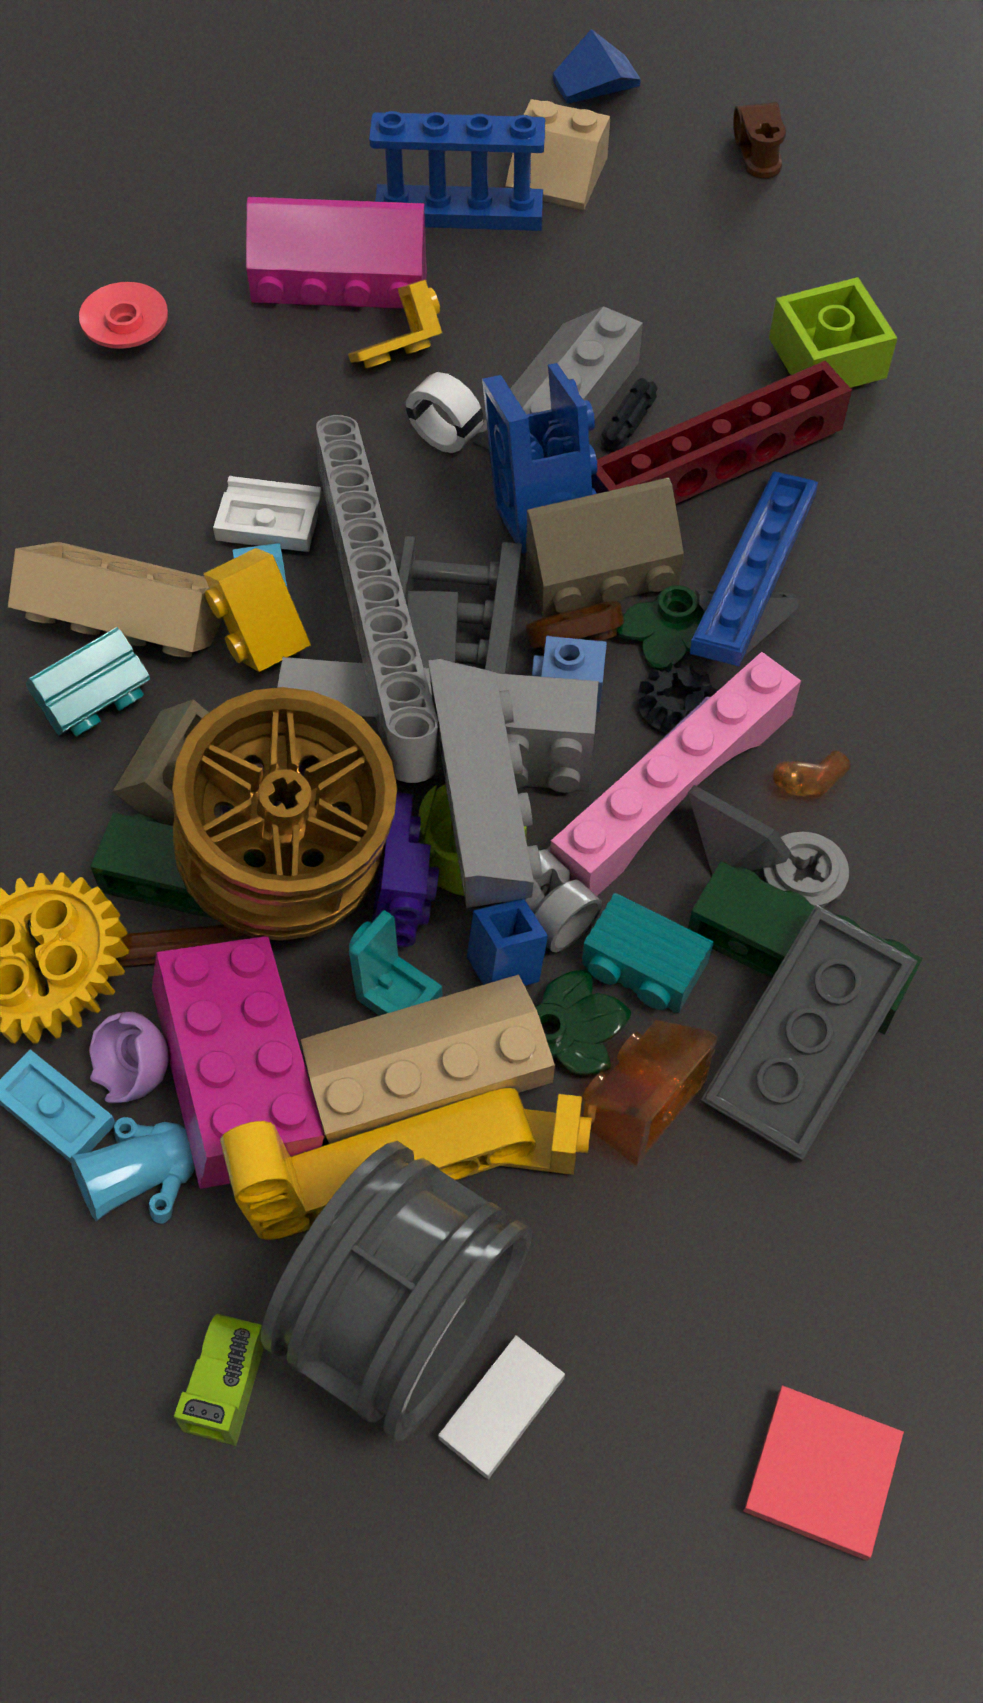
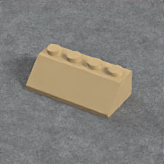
(110, 592)
(427, 1057)

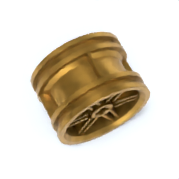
(344, 768)

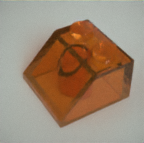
(648, 1086)

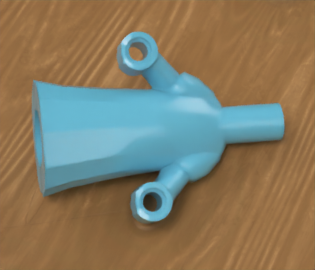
(134, 1166)

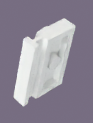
(268, 513)

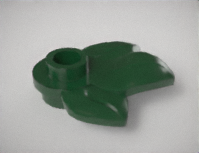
(663, 632)
(583, 1022)

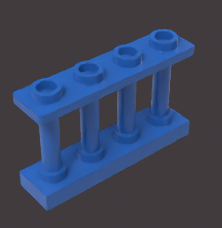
(459, 205)

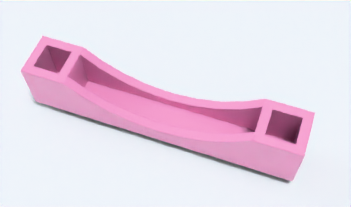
(622, 819)

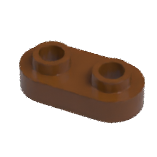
(592, 621)

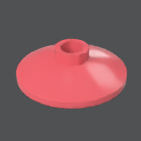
(123, 315)

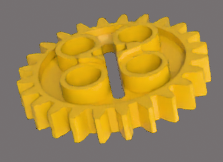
(84, 939)

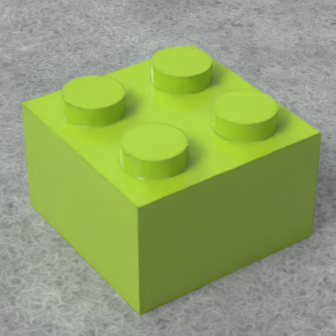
(835, 326)

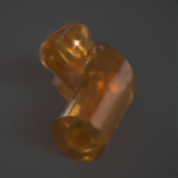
(811, 779)

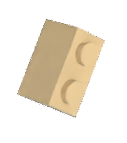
(571, 156)

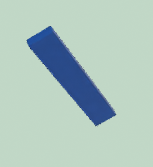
(754, 569)

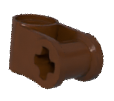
(759, 135)

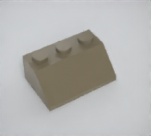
(603, 547)

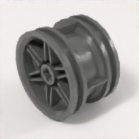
(394, 1288)

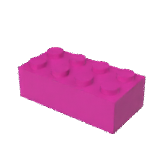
(232, 1049)

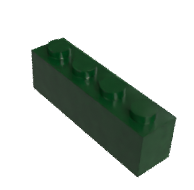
(140, 864)
(760, 923)

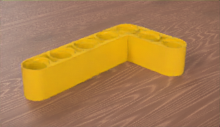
(288, 1193)

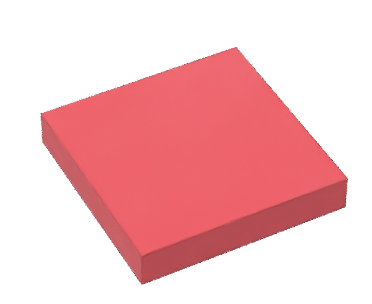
(824, 1472)

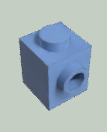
(572, 660)

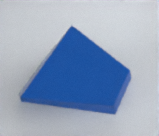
(594, 70)

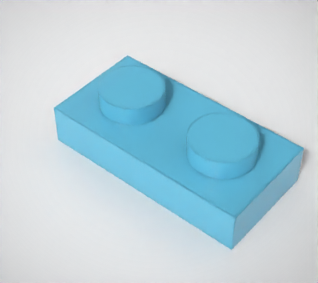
(53, 1107)

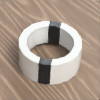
(456, 401)

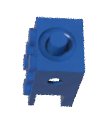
(539, 454)

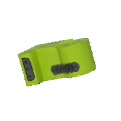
(221, 1381)

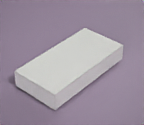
(501, 1407)

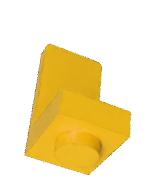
(421, 312)
(556, 1136)

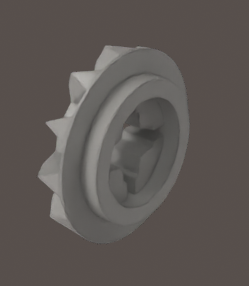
(830, 871)

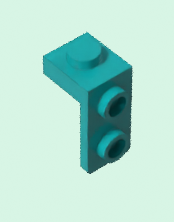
(381, 976)

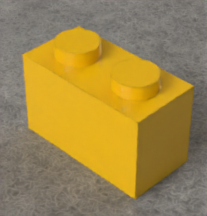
(255, 610)

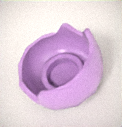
(128, 1056)

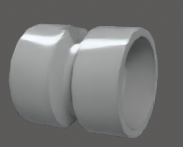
(561, 905)

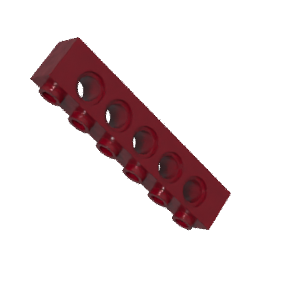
(733, 436)

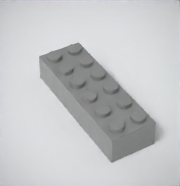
(550, 717)

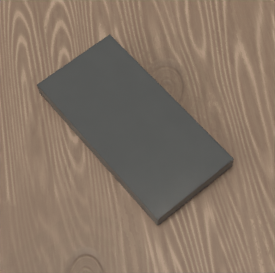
(809, 1032)

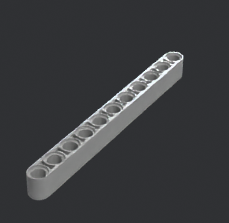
(377, 602)

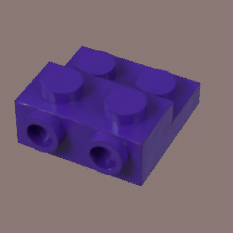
(404, 877)

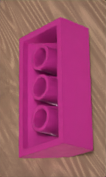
(333, 251)

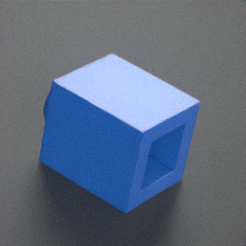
(506, 943)

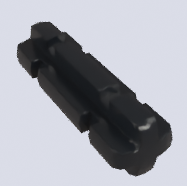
(629, 415)

